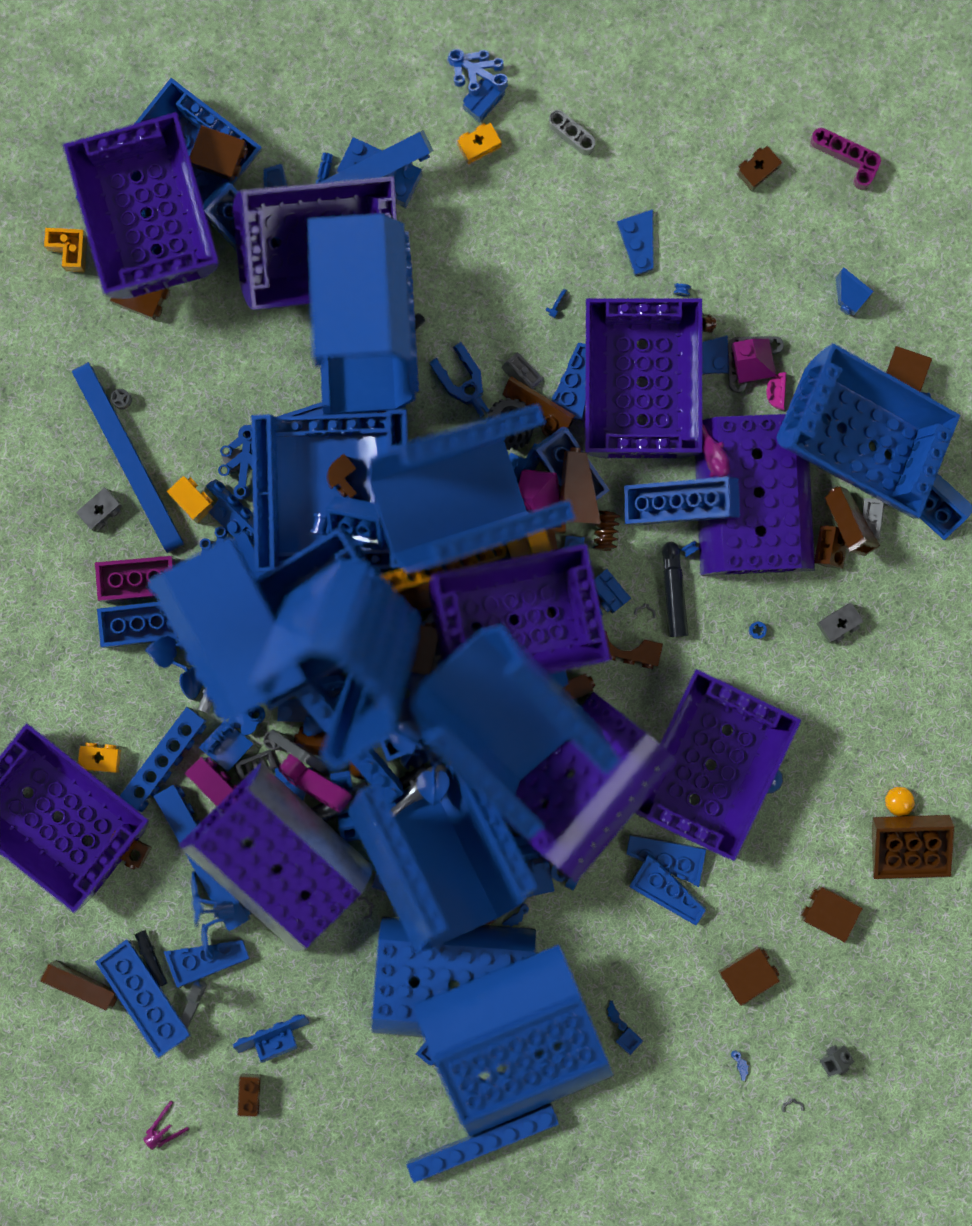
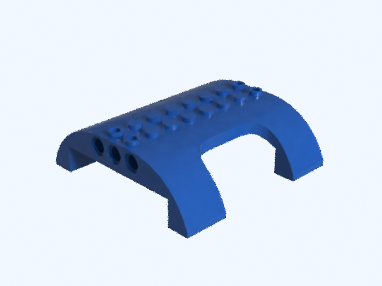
(291, 473)

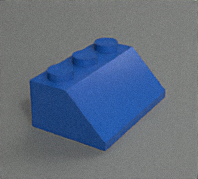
(945, 508)
(358, 519)

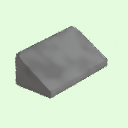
(522, 371)

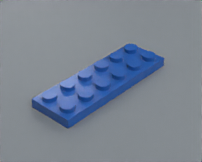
(143, 998)

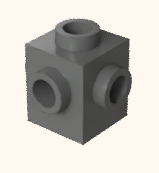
(836, 1060)

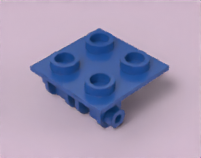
(226, 745)
(541, 875)

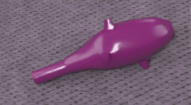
(715, 456)

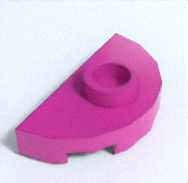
(776, 391)

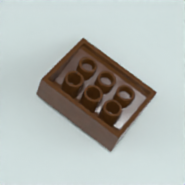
(912, 846)

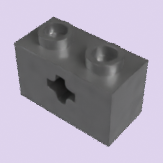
(89, 511)
(829, 624)

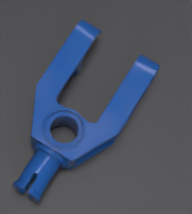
(459, 392)

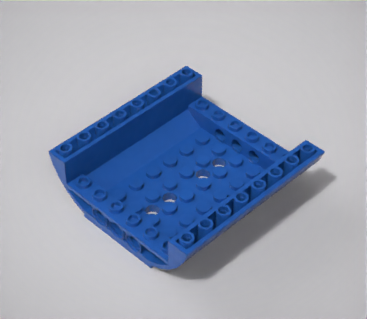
(504, 1023)

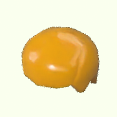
(900, 801)

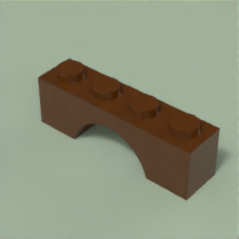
(647, 653)

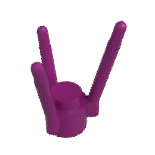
(154, 1138)

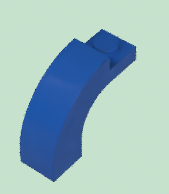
(346, 825)

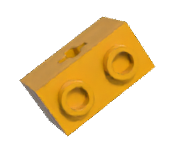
(473, 151)
(109, 764)

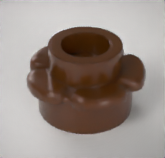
(708, 323)

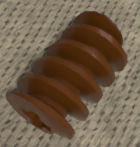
(606, 531)

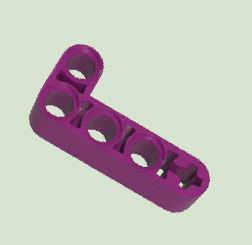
(844, 155)
(314, 784)

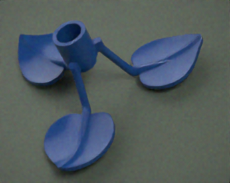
(163, 654)
(429, 784)
(221, 910)

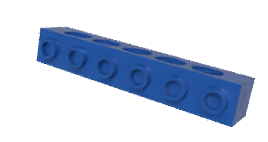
(187, 717)

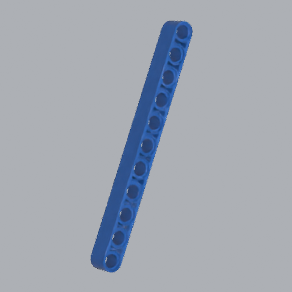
(127, 457)

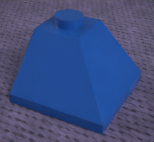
(851, 292)

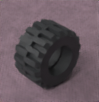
(507, 406)

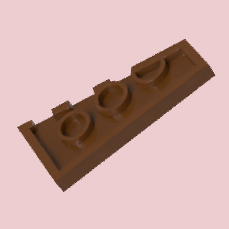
(553, 414)

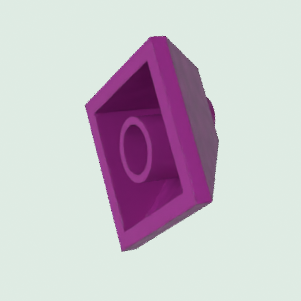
(753, 360)
(539, 489)

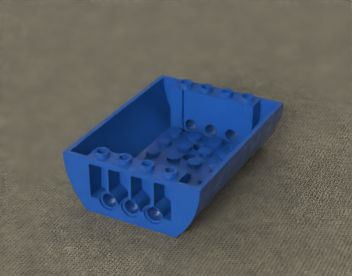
(869, 409)

